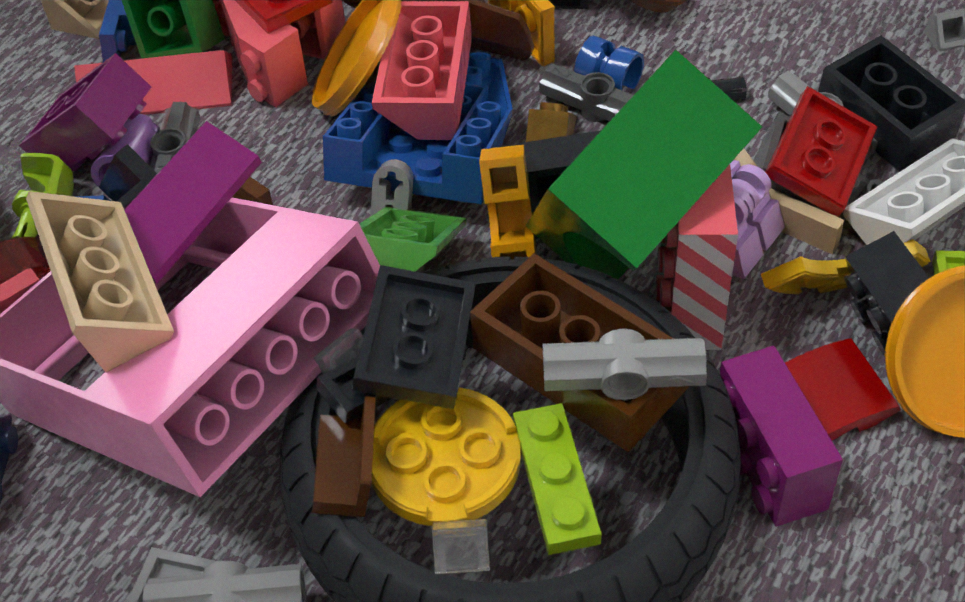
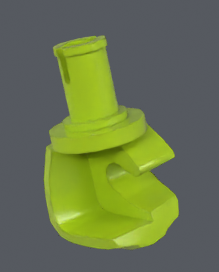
(45, 175)

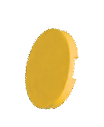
(445, 460)

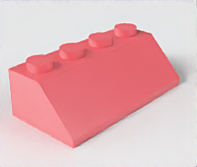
(425, 69)

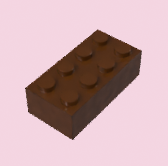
(550, 307)

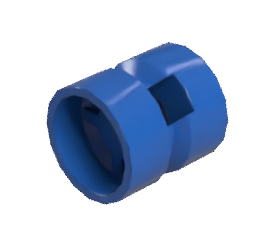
(602, 56)

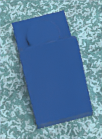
(115, 31)

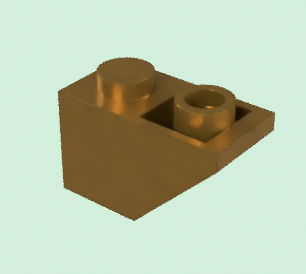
(549, 122)

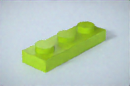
(556, 479)

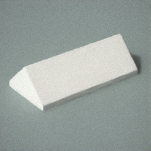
(914, 197)

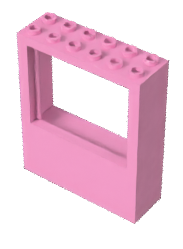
(236, 353)

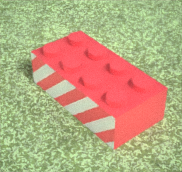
(700, 263)

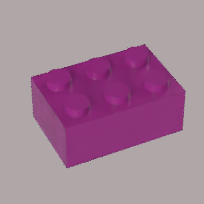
(89, 114)
(780, 438)

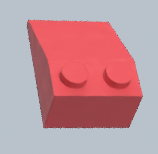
(269, 61)

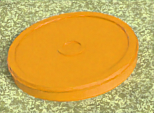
(355, 54)
(929, 353)

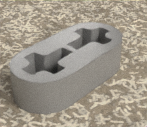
(382, 188)

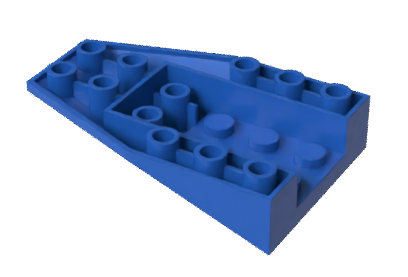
(441, 168)

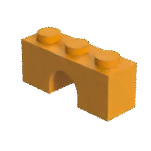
(507, 201)

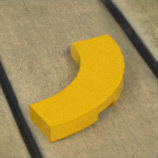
(821, 274)

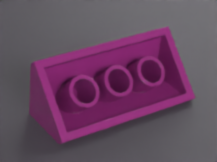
(188, 196)

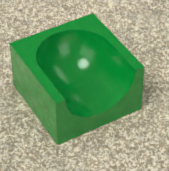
(643, 170)

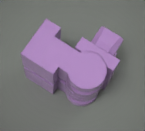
(756, 215)

